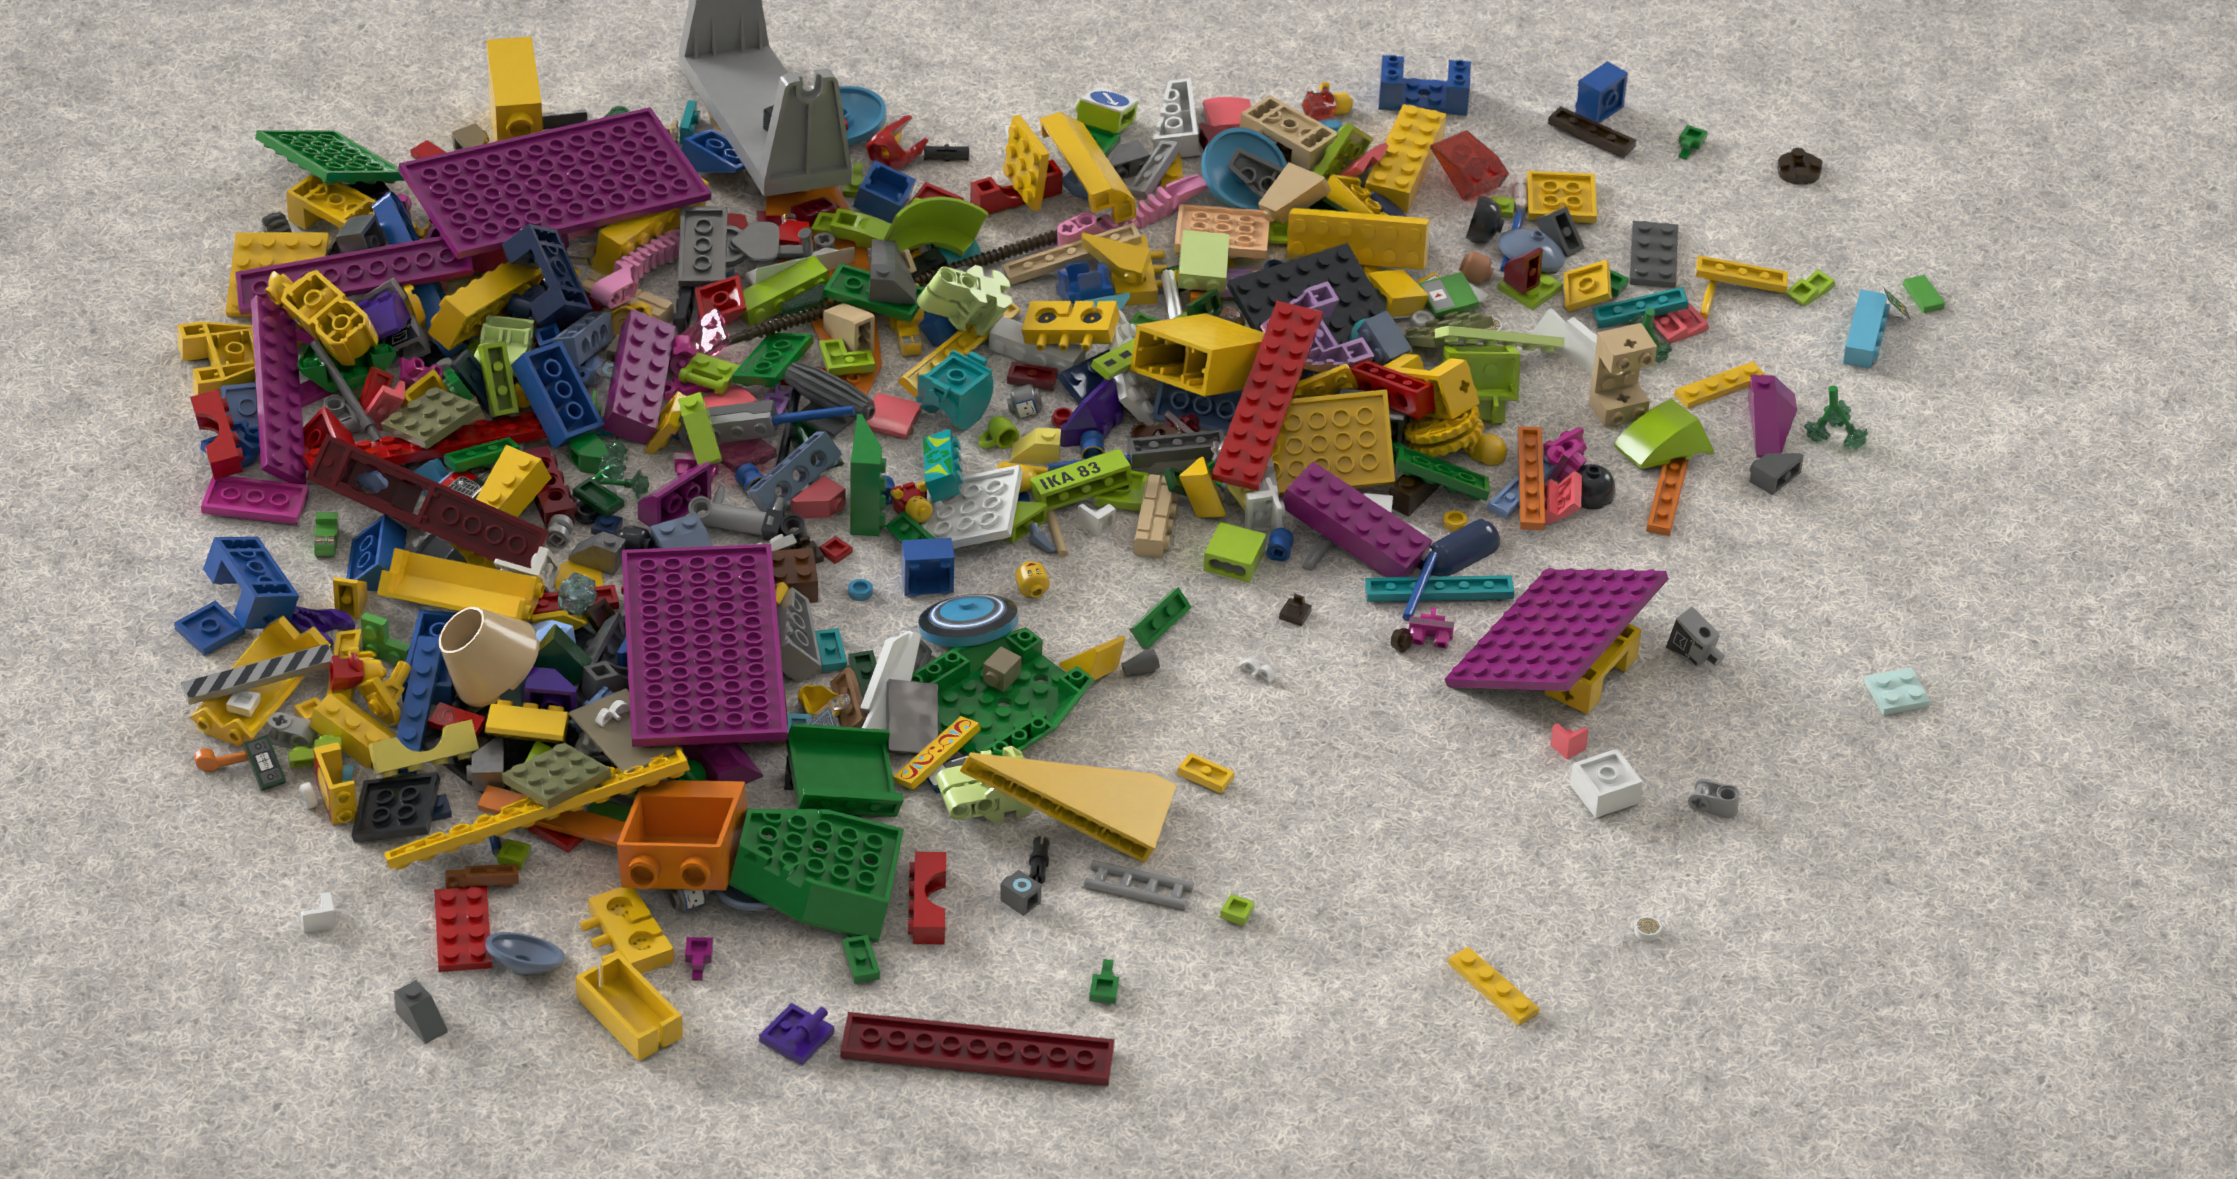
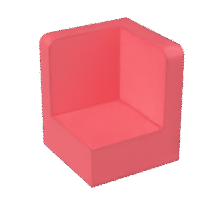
(1569, 742)

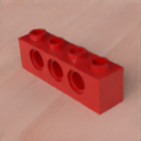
(1404, 391)

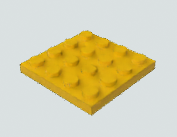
(268, 249)

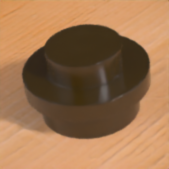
(1401, 639)

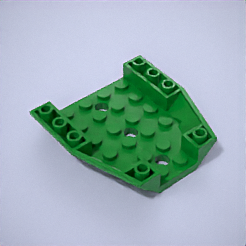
(1033, 707)
(815, 887)

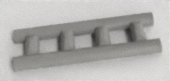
(1128, 875)

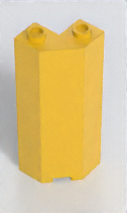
(1090, 166)
(459, 585)
(274, 641)

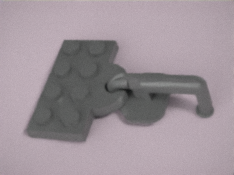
(711, 245)

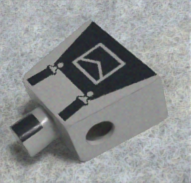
(408, 342)
(1694, 639)

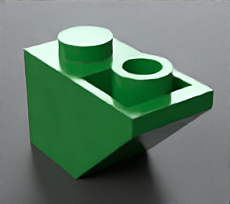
(586, 452)

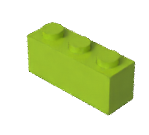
(498, 379)

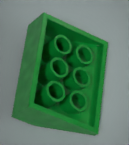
(866, 482)

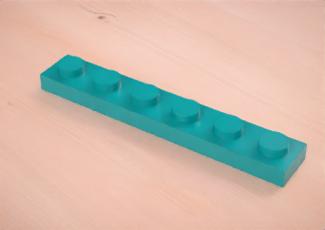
(1440, 588)

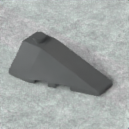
(1254, 171)
(890, 275)

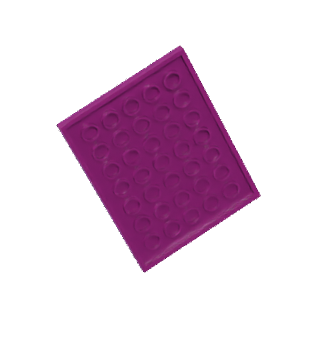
(1556, 629)

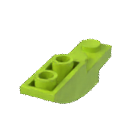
(851, 226)

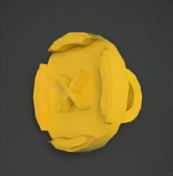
(414, 305)

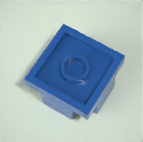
(1081, 284)

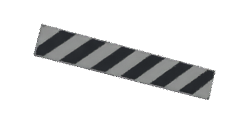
(257, 674)

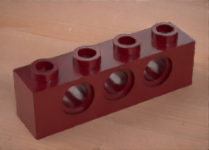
(554, 496)

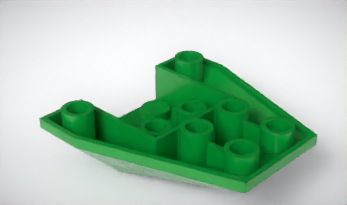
(354, 375)

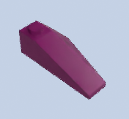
(1771, 413)

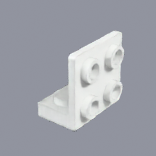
(542, 565)

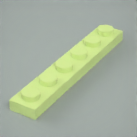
(1473, 336)

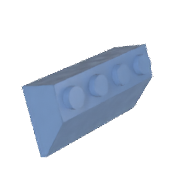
(1213, 410)

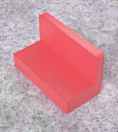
(385, 403)

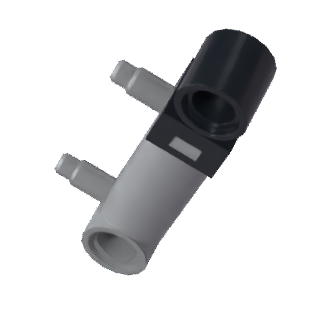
(745, 520)

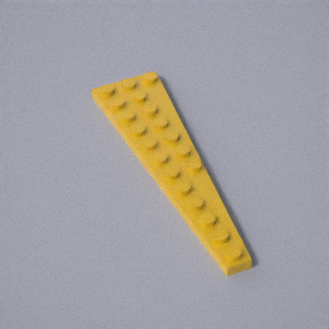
(527, 811)

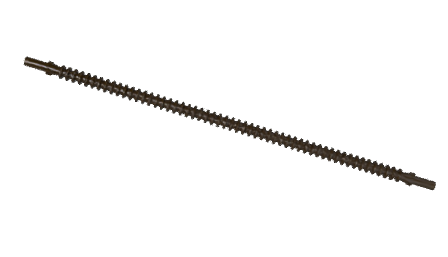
(979, 260)

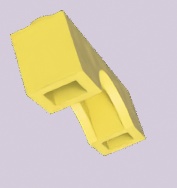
(391, 755)

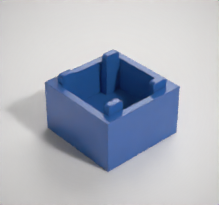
(1601, 92)
(884, 192)
(927, 566)

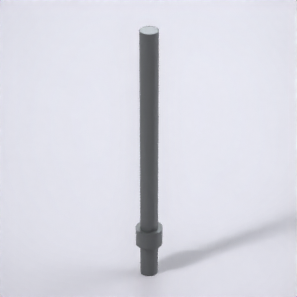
(366, 423)

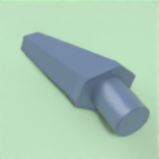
(1040, 539)

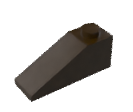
(1410, 493)

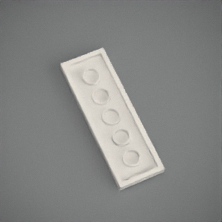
(1130, 385)

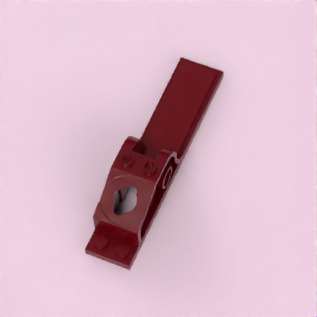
(443, 512)

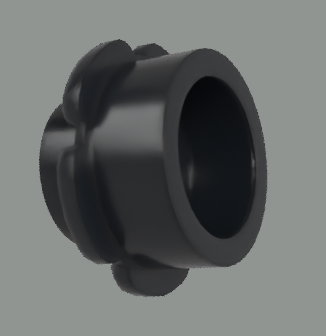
(586, 514)

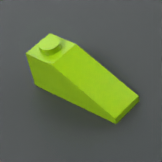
(700, 428)

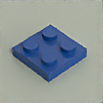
(209, 628)

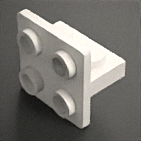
(1264, 509)

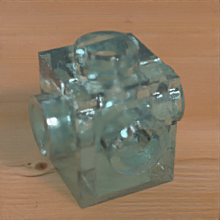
(576, 594)

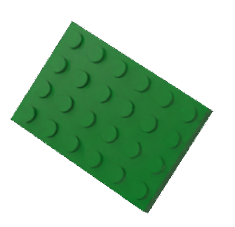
(330, 156)

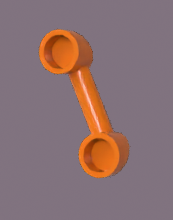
(206, 759)

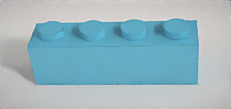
(1866, 329)

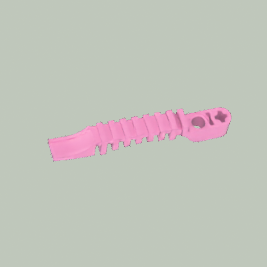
(1155, 209)
(622, 283)

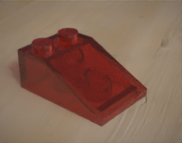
(1469, 164)

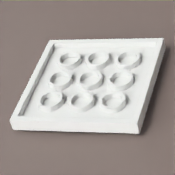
(981, 511)

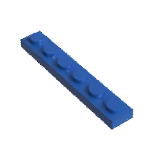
(419, 694)

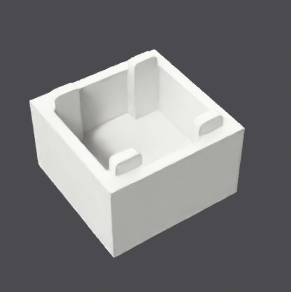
(1606, 783)

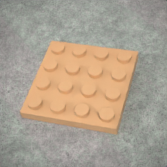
(1246, 228)

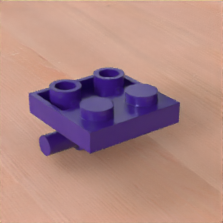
(797, 1033)

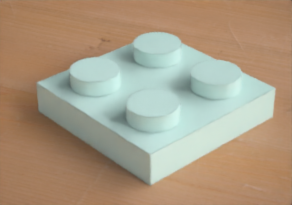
(1897, 691)

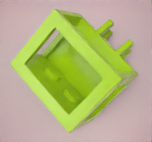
(1494, 374)

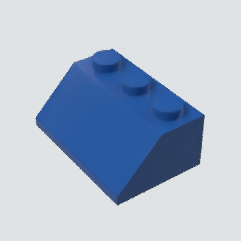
(374, 550)

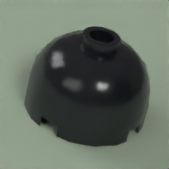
(1485, 221)
(1597, 486)

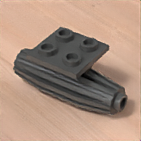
(828, 392)

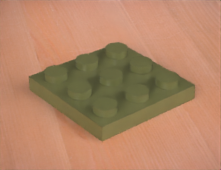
(1426, 335)
(431, 417)
(556, 775)

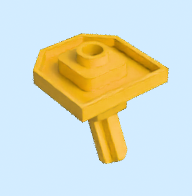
(384, 695)

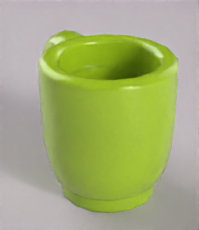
(1002, 433)

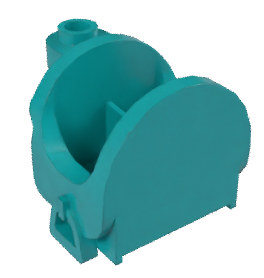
(959, 387)

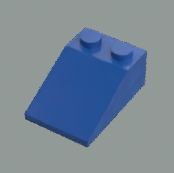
(711, 153)

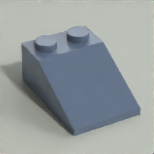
(680, 532)

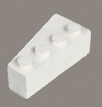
(1178, 118)

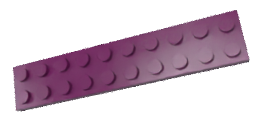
(364, 269)
(278, 392)

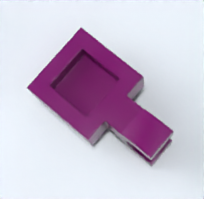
(698, 951)

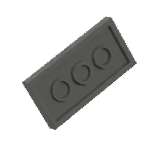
(1654, 254)

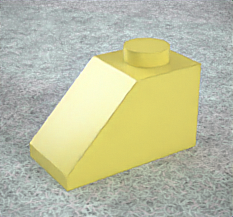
(1037, 447)

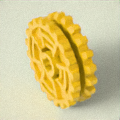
(1443, 436)

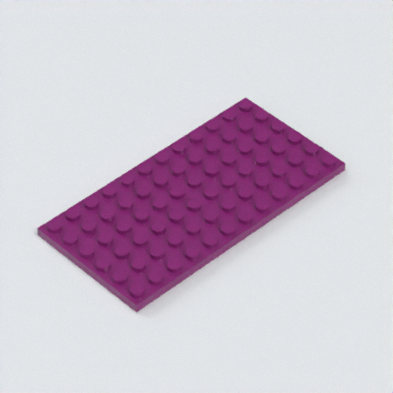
(554, 180)
(703, 646)

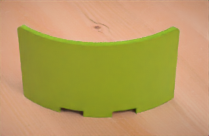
(937, 221)

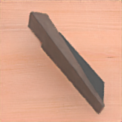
(603, 648)

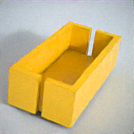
(629, 1007)

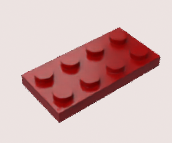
(462, 928)

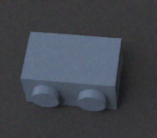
(1384, 338)

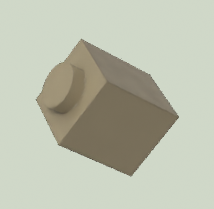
(1001, 669)

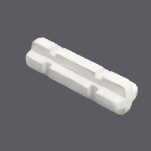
(1520, 194)

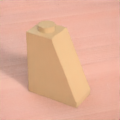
(1291, 190)
(851, 325)

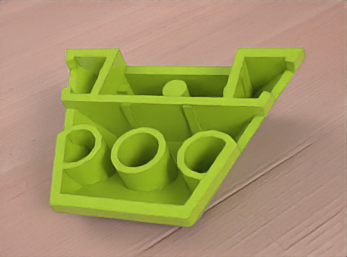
(1662, 435)

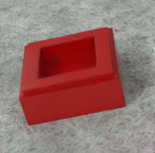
(835, 550)

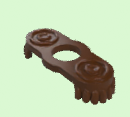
(1143, 430)

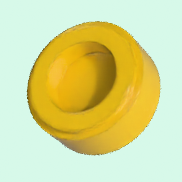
(1454, 520)

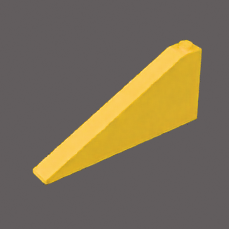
(1104, 803)

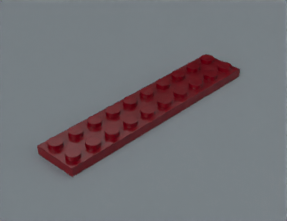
(977, 1048)

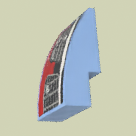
(467, 482)

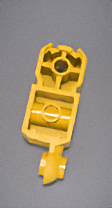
(325, 314)

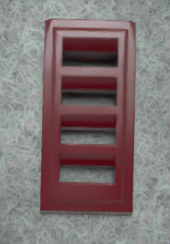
(809, 210)

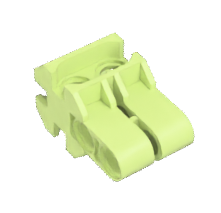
(956, 296)
(515, 331)
(971, 798)

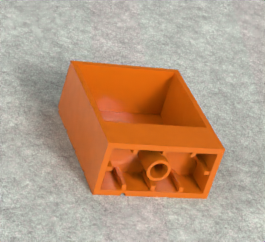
(682, 835)

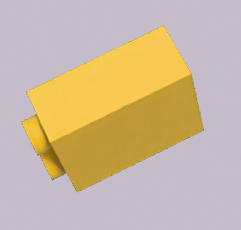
(513, 88)
(1196, 353)

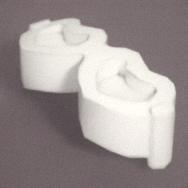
(1253, 666)
(615, 709)

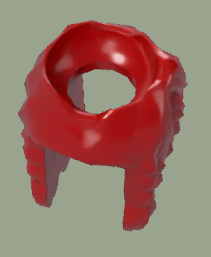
(897, 156)

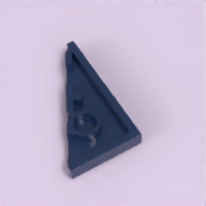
(1081, 378)

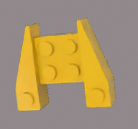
(228, 349)

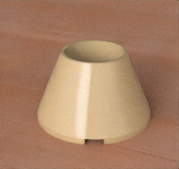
(487, 654)

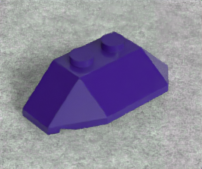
(1097, 412)

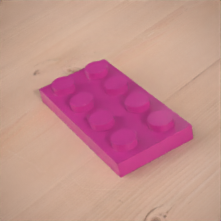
(255, 499)

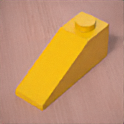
(1123, 259)

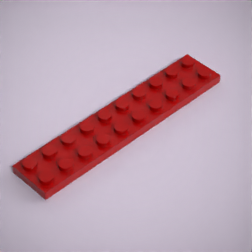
(1267, 396)
(399, 451)

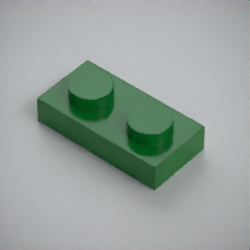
(860, 959)

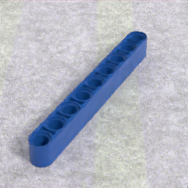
(398, 230)

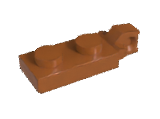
(483, 875)

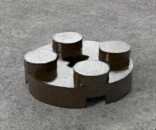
(1808, 171)

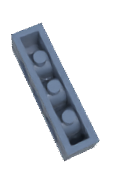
(587, 336)
(826, 455)

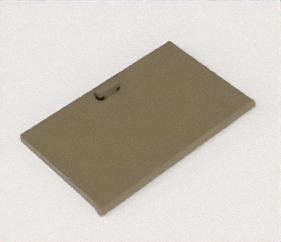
(615, 736)

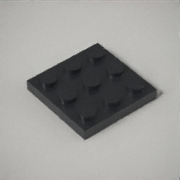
(395, 807)

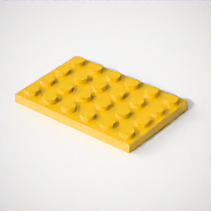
(1339, 433)

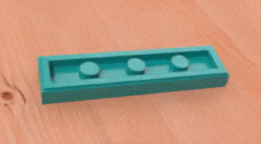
(1626, 310)

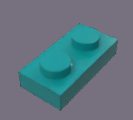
(689, 120)
(831, 650)

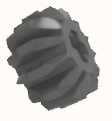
(275, 223)

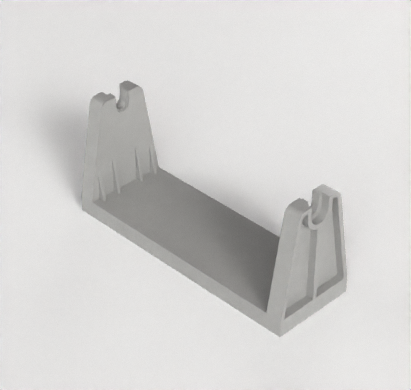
(739, 76)

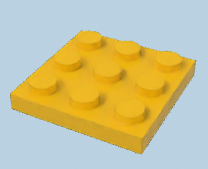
(1026, 162)
(1556, 190)

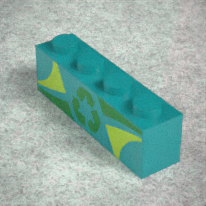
(942, 465)

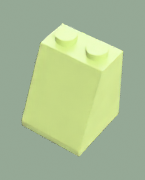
(1203, 261)

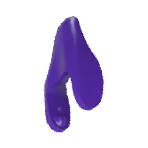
(323, 620)

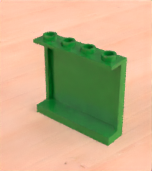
(842, 770)

